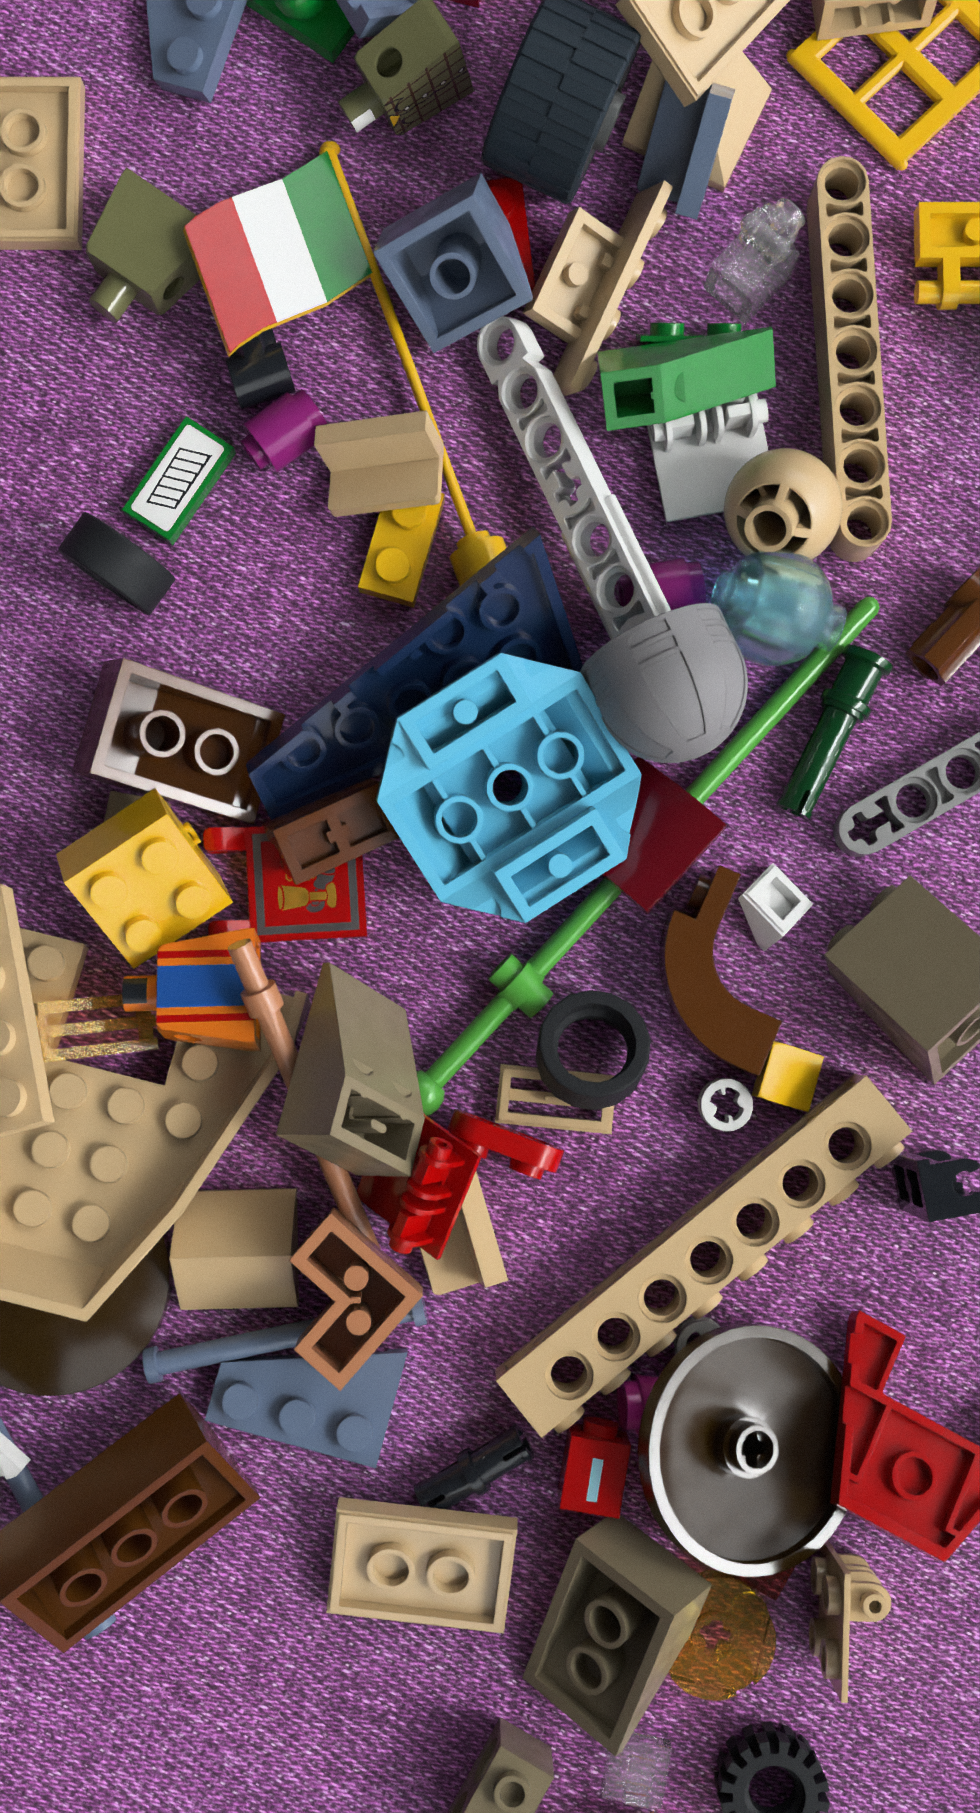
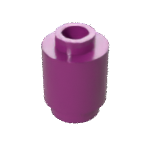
(282, 431)
(679, 581)

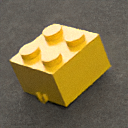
(143, 878)

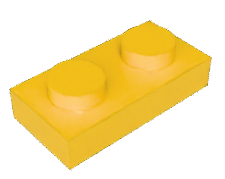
(400, 553)

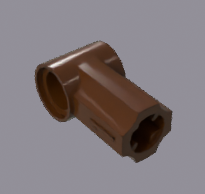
(952, 636)

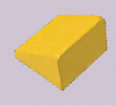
(789, 1076)

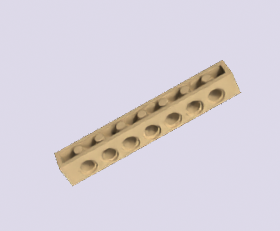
(556, 1404)

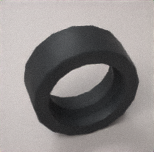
(116, 563)
(601, 1007)

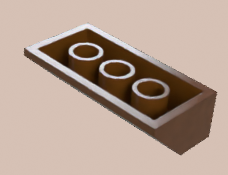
(120, 1524)

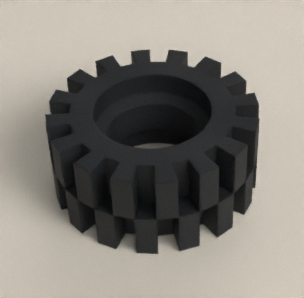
(767, 1750)

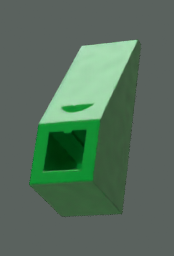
(683, 376)

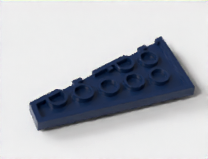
(345, 738)

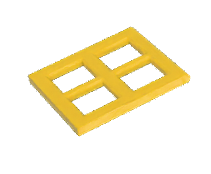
(903, 56)

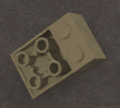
(355, 1081)

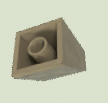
(913, 975)

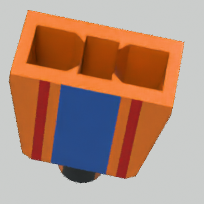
(198, 993)

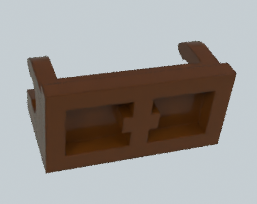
(330, 831)

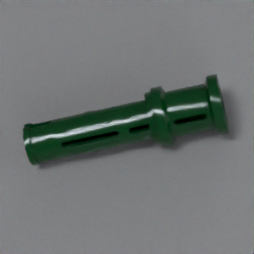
(843, 708)

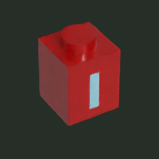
(594, 1468)

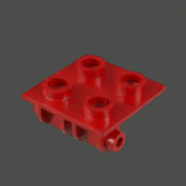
(428, 1202)

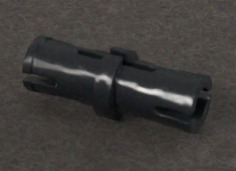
(475, 1470)

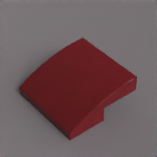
(665, 839)

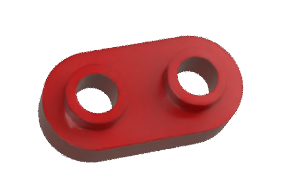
(527, 1153)

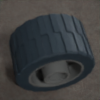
(561, 97)

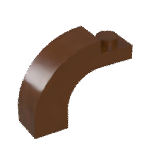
(693, 988)

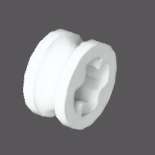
(742, 1099)

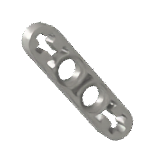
(933, 783)

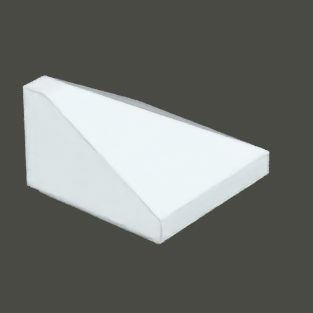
(772, 906)

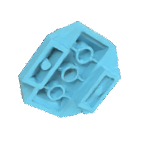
(572, 799)

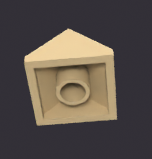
(236, 1250)

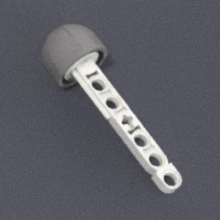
(668, 676)

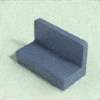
(686, 145)

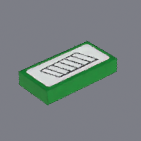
(179, 480)

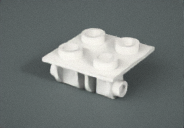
(702, 454)

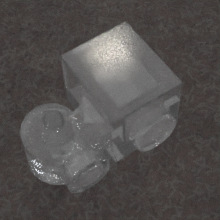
(757, 259)

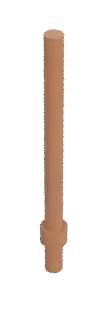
(264, 1003)

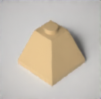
(746, 107)

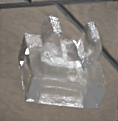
(638, 1772)

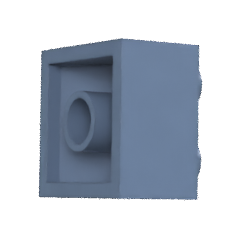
(455, 263)

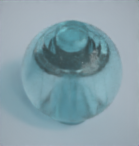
(778, 607)

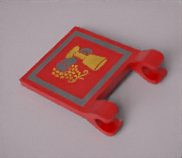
(279, 909)

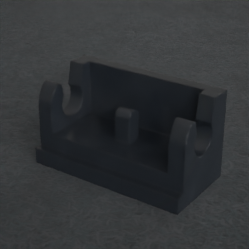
(929, 1186)

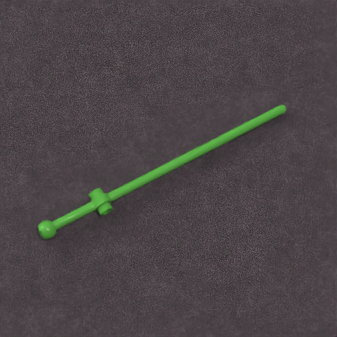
(523, 984)

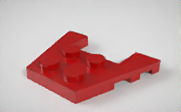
(893, 1461)

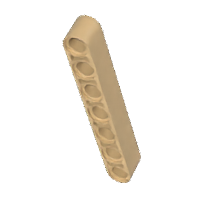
(851, 333)

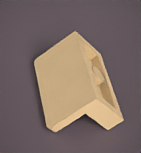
(382, 463)
(471, 1250)

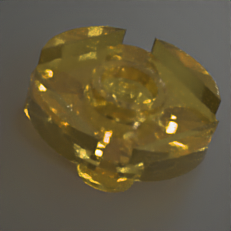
(733, 1663)

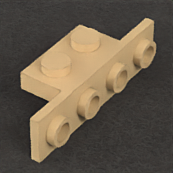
(588, 278)

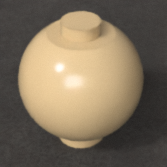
(783, 503)

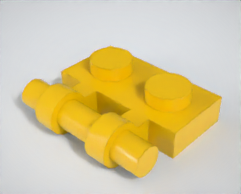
(947, 239)

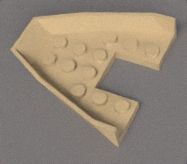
(121, 1157)

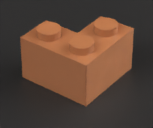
(366, 1293)

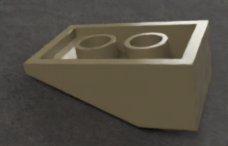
(614, 1629)

